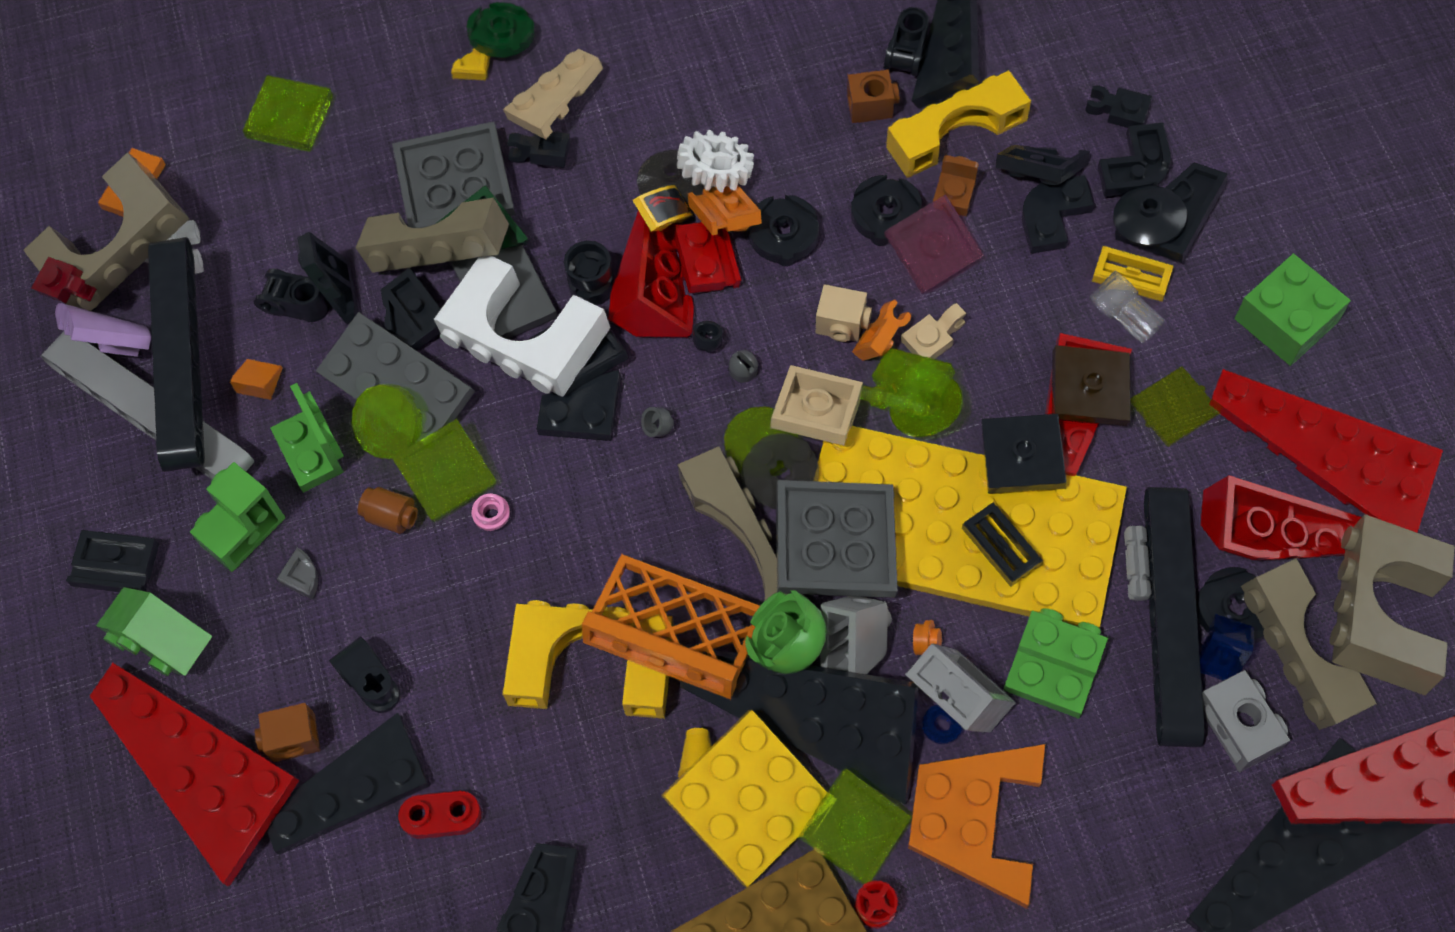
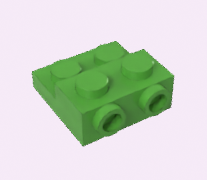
(1056, 662)

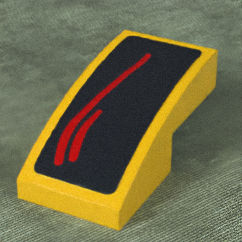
(662, 207)

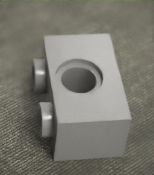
(1243, 743)

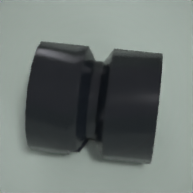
(589, 271)

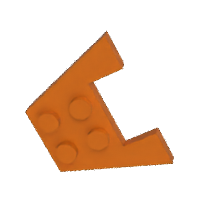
(958, 816)

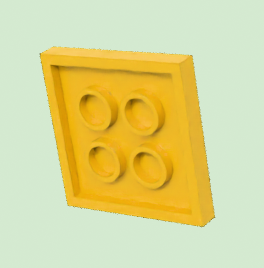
(746, 798)

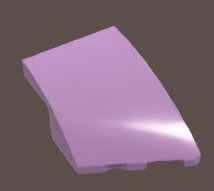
(110, 333)

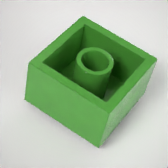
(1292, 309)

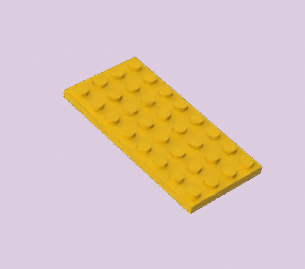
(946, 486)

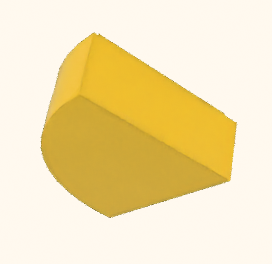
(471, 66)

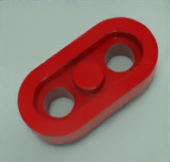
(438, 815)

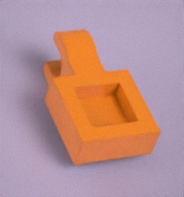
(878, 337)

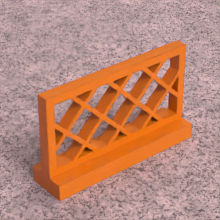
(654, 649)

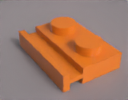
(725, 209)

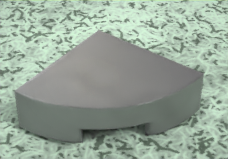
(300, 574)

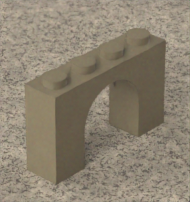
(147, 218)
(1363, 633)

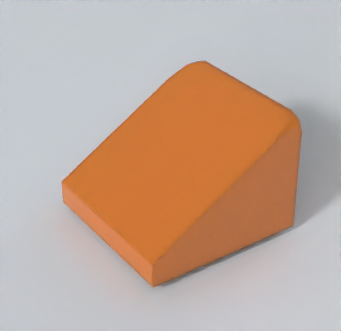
(256, 379)

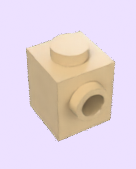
(842, 313)

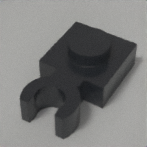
(1124, 108)

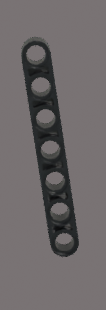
(176, 355)
(1173, 618)

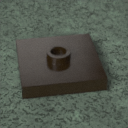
(1091, 385)

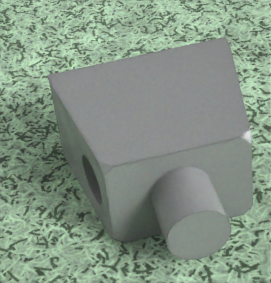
(854, 633)

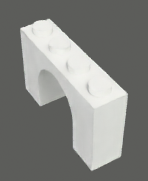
(547, 360)

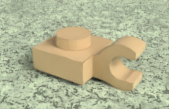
(933, 337)

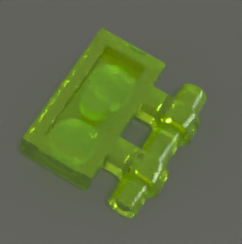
(912, 374)

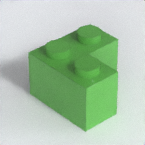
(239, 520)
(149, 625)

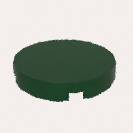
(500, 30)

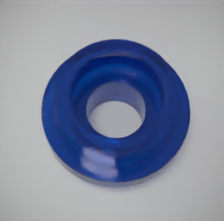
(940, 737)

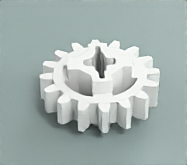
(715, 161)

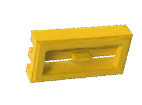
(1145, 284)

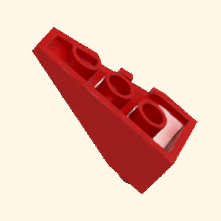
(649, 286)
(1271, 523)

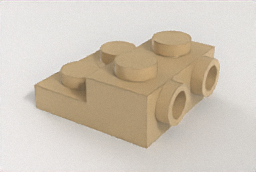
(817, 405)

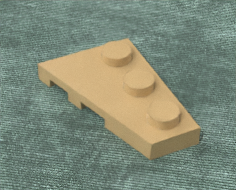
(550, 95)

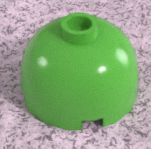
(786, 633)

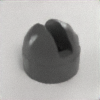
(738, 370)
(653, 416)

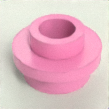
(485, 503)

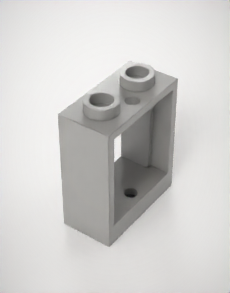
(972, 696)

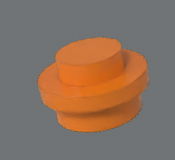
(925, 635)

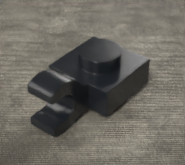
(541, 151)

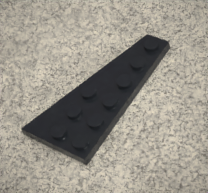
(833, 716)
(1294, 863)

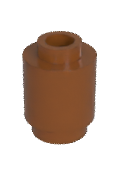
(387, 509)

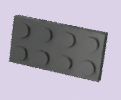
(373, 356)

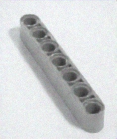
(131, 398)

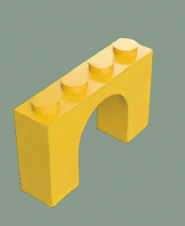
(542, 634)

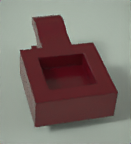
(61, 281)

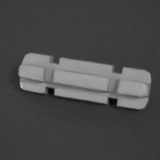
(1137, 563)

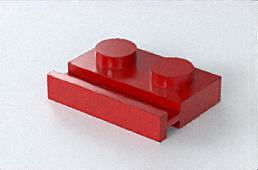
(706, 258)

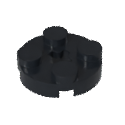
(878, 191)
(785, 247)
(1216, 596)

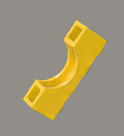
(993, 104)

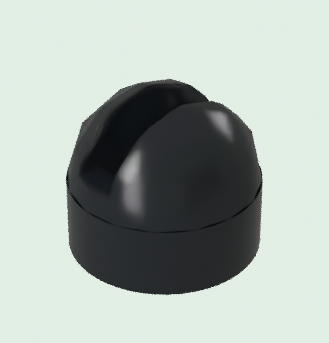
(706, 328)

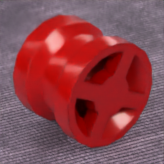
(880, 897)

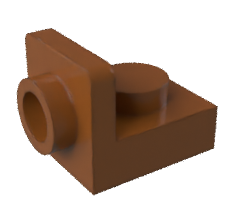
(957, 182)

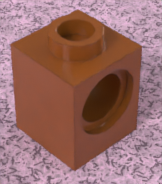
(860, 92)
(287, 732)

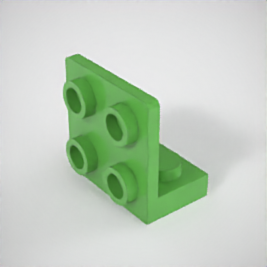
(308, 444)

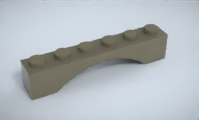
(716, 493)

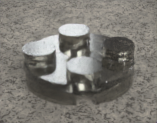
(763, 456)

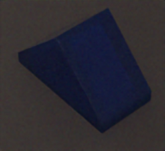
(1226, 648)

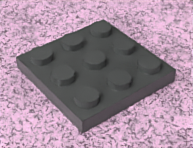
(447, 169)
(836, 538)

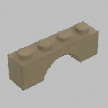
(467, 233)
(1327, 690)

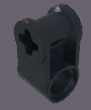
(908, 46)
(287, 295)
(364, 672)

